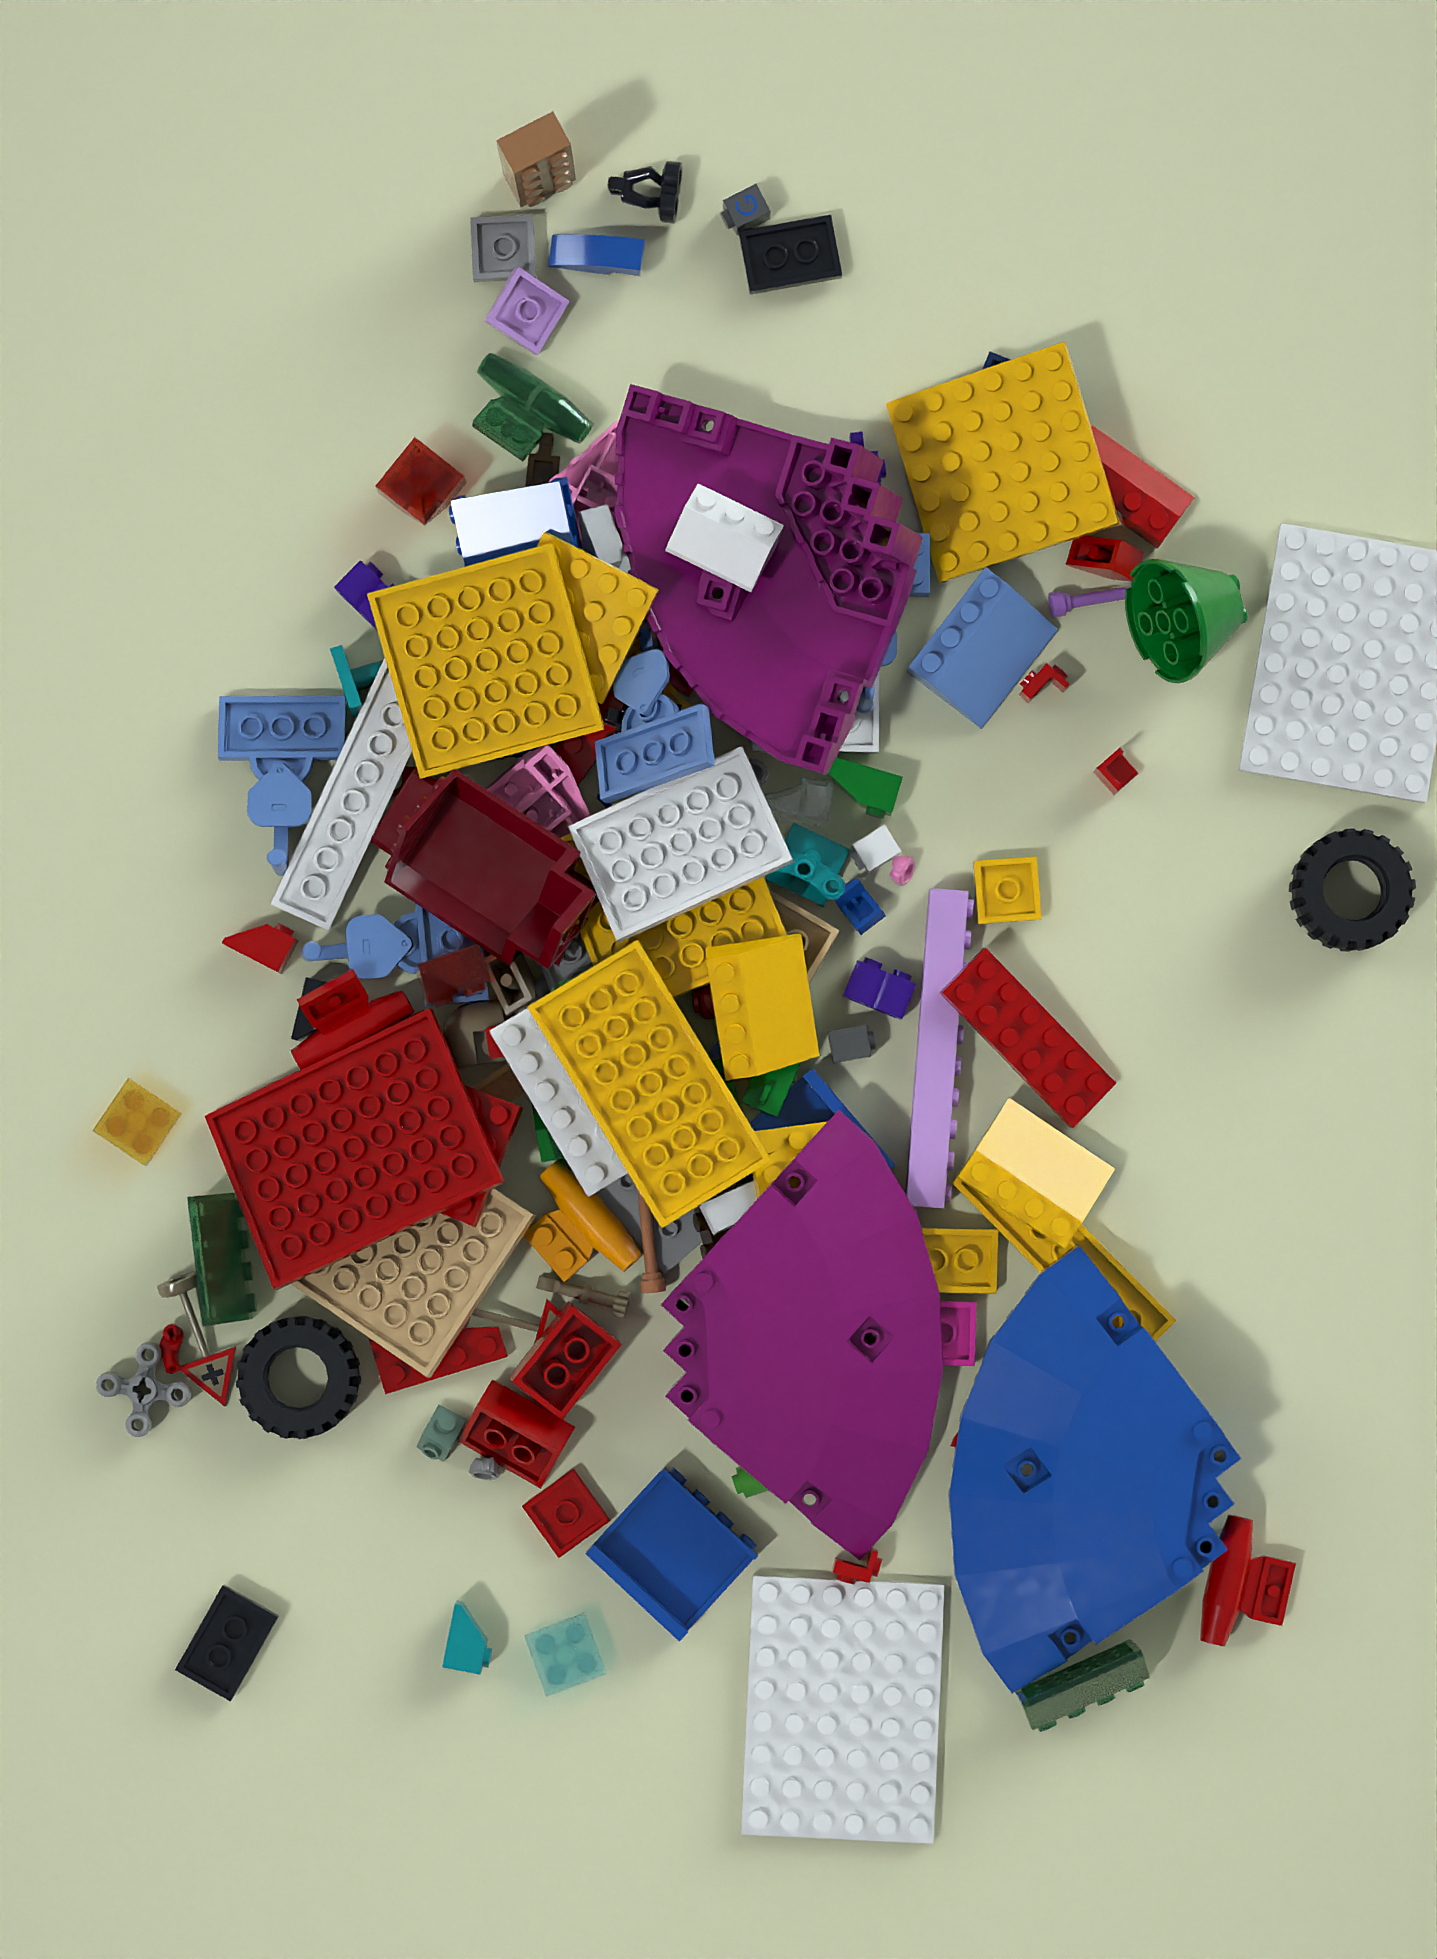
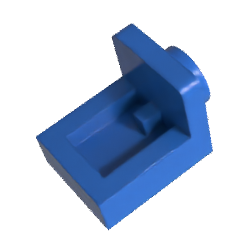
(859, 906)

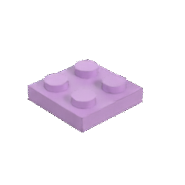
(526, 310)

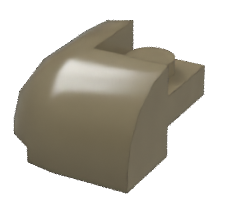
(467, 1033)

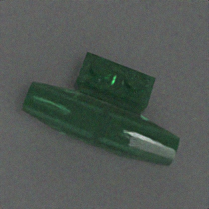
(525, 409)

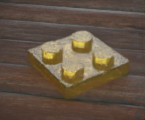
(137, 1122)

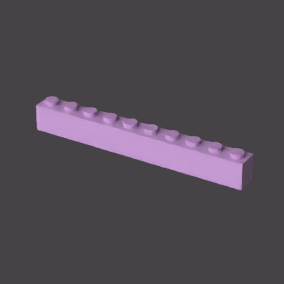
(936, 1051)

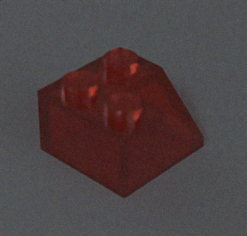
(420, 483)
(452, 975)

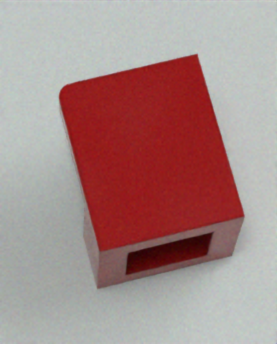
(1115, 771)

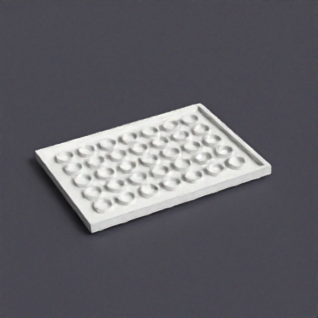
(1346, 666)
(842, 1709)

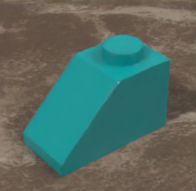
(466, 1643)

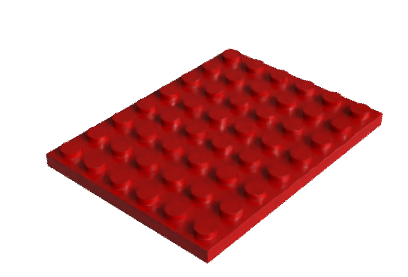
(354, 1149)

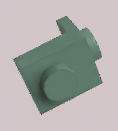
(440, 1433)

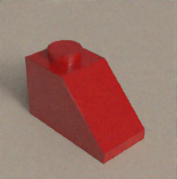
(1104, 557)
(265, 945)

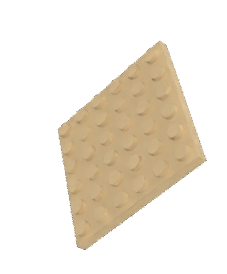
(421, 1282)

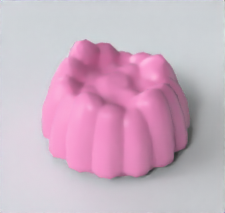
(902, 869)

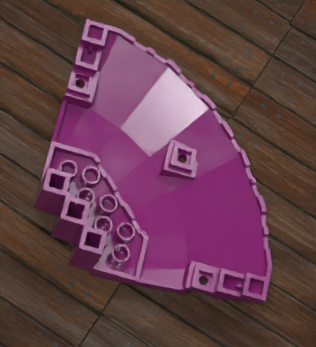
(825, 599)
(783, 1345)

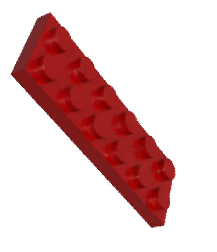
(1028, 1037)

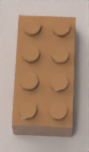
(537, 160)

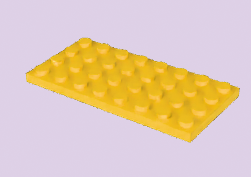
(649, 1083)

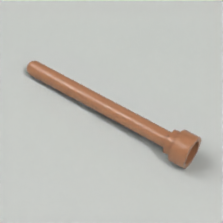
(652, 1279)

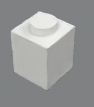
(874, 850)

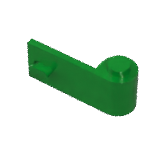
(770, 1088)

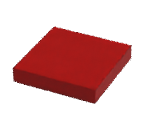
(566, 1513)

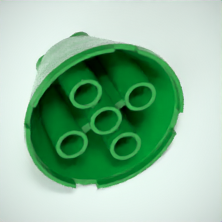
(1181, 615)

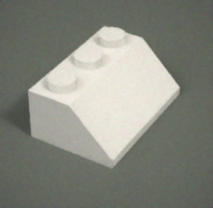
(724, 537)

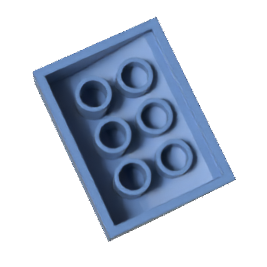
(982, 648)

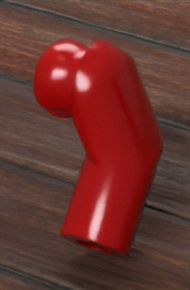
(170, 1346)

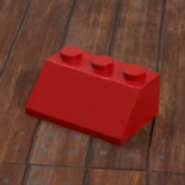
(516, 1433)

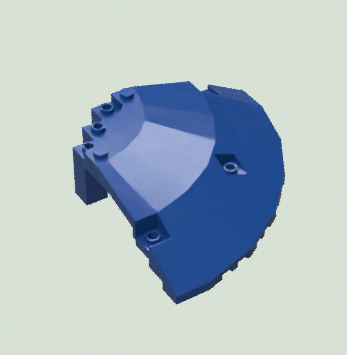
(1114, 1483)

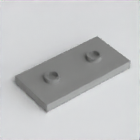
(671, 1241)

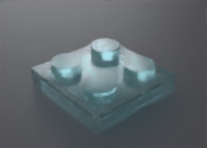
(565, 1654)

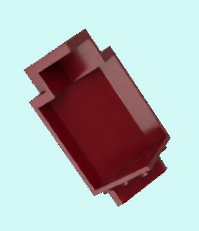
(484, 868)

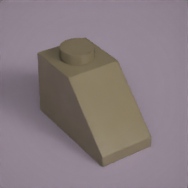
(511, 983)

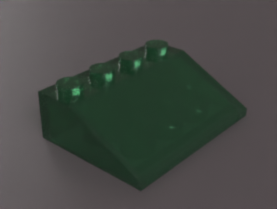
(221, 1259)
(1083, 1684)

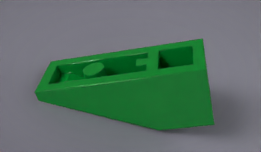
(866, 786)

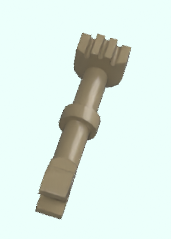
(586, 1294)

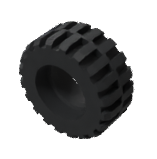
(1390, 871)

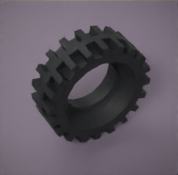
(341, 1369)

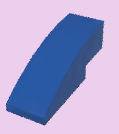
(597, 254)

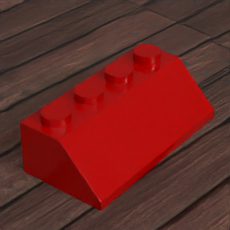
(1141, 495)

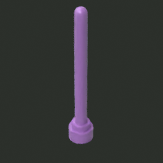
(1062, 603)

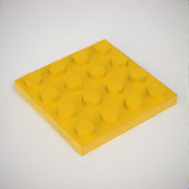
(605, 607)

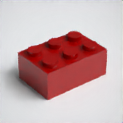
(565, 1360)

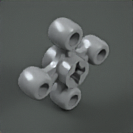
(129, 1388)

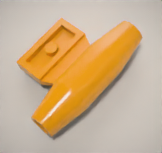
(582, 1223)

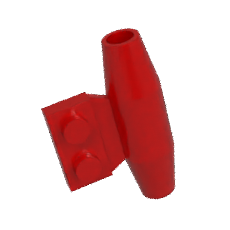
(345, 1017)
(1243, 1584)

